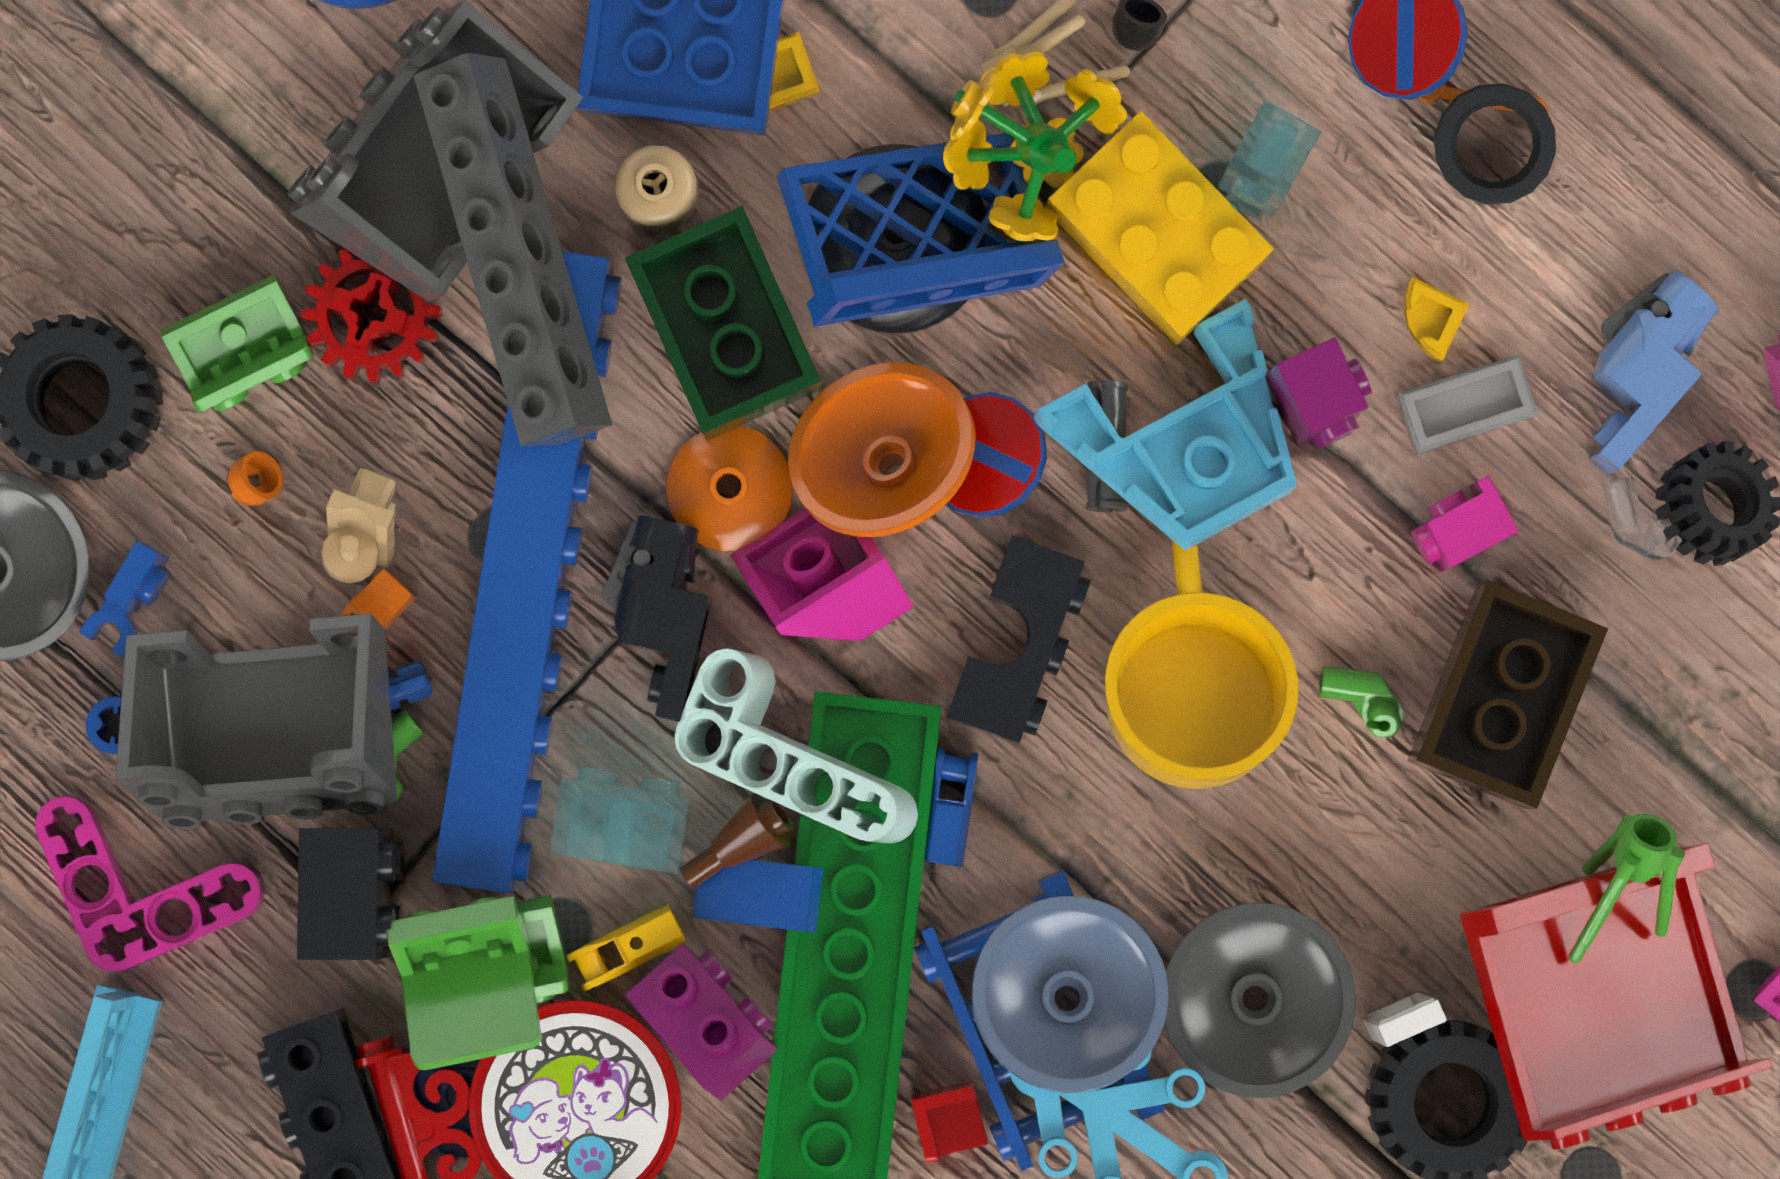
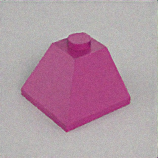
(821, 581)

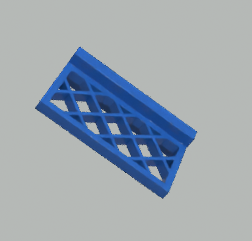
(917, 281)

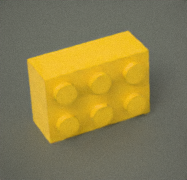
(1159, 228)

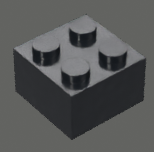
(347, 892)

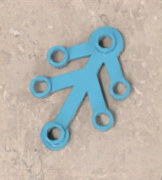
(1108, 1112)

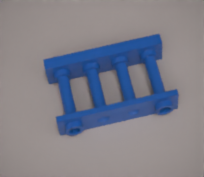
(936, 962)

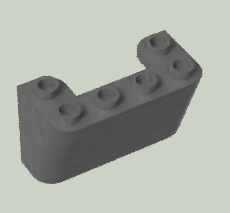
(382, 179)
(258, 726)

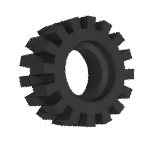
(1743, 486)

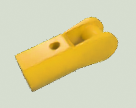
(636, 942)

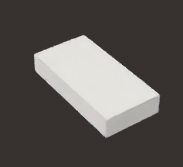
(1404, 1019)

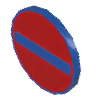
(1407, 44)
(1006, 457)

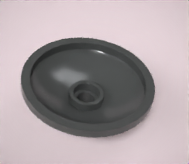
(40, 566)
(1305, 1007)

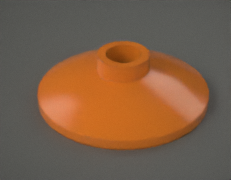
(734, 521)

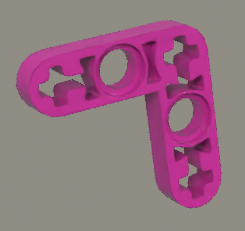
(118, 906)

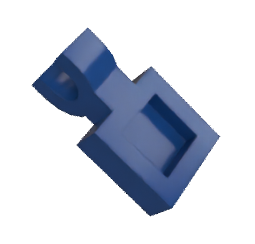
(136, 582)

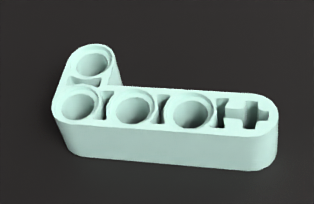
(797, 764)

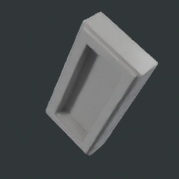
(1466, 404)

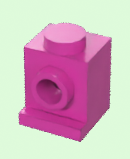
(1464, 526)

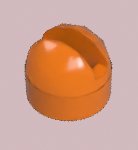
(249, 466)

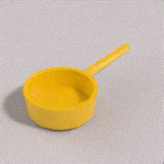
(1199, 685)

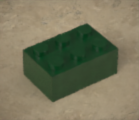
(724, 323)

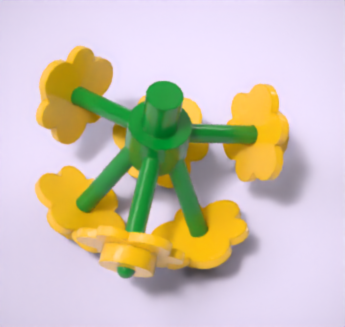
(1040, 148)

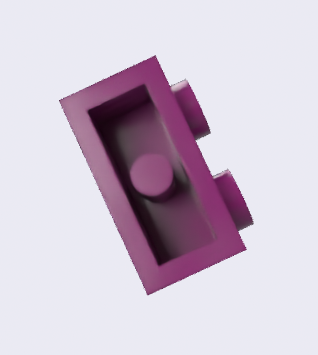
(1320, 393)
(703, 1021)

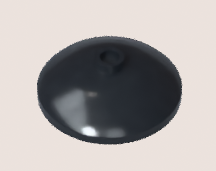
(841, 259)

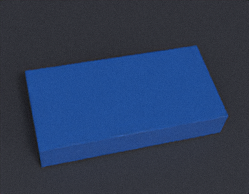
(762, 895)

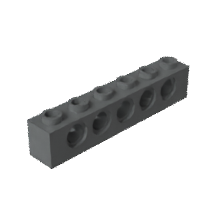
(512, 250)

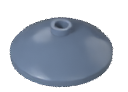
(1078, 948)

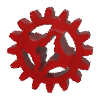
(363, 341)

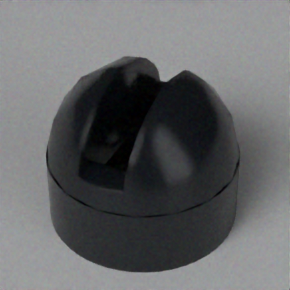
(1138, 23)

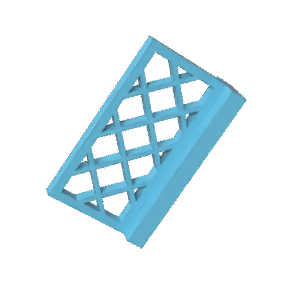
(103, 1085)

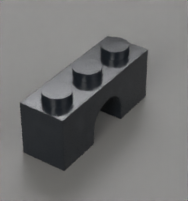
(1041, 589)

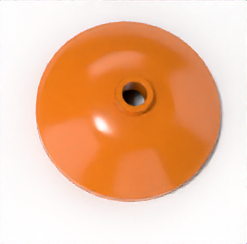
(864, 429)

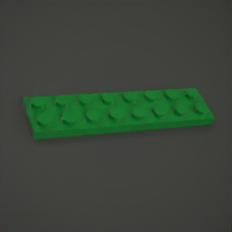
(850, 978)

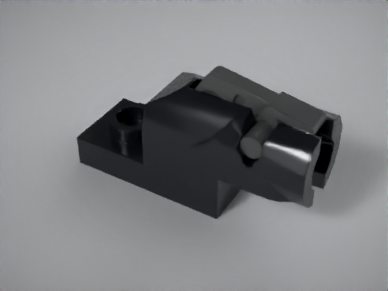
(656, 609)

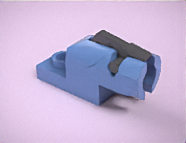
(1645, 362)

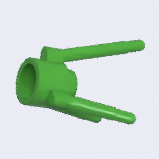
(1641, 851)

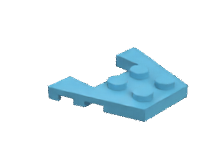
(1200, 462)

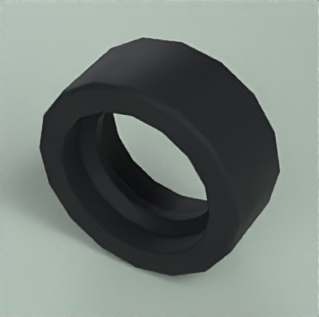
(1542, 140)

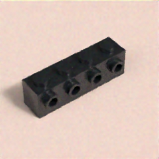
(327, 1100)

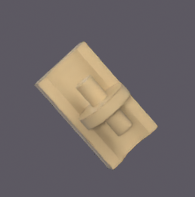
(360, 528)

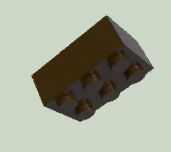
(1507, 694)

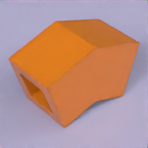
(383, 598)

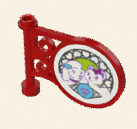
(577, 1106)

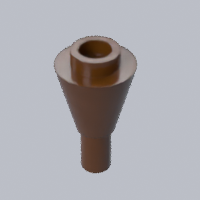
(751, 833)

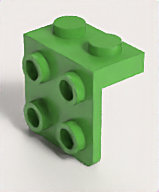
(466, 982)

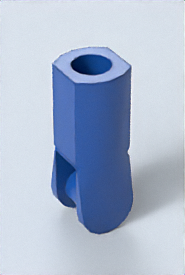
(947, 818)

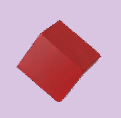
(948, 1120)

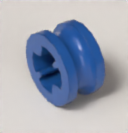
(97, 723)

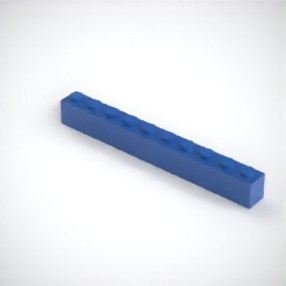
(515, 632)

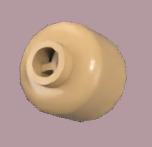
(665, 209)

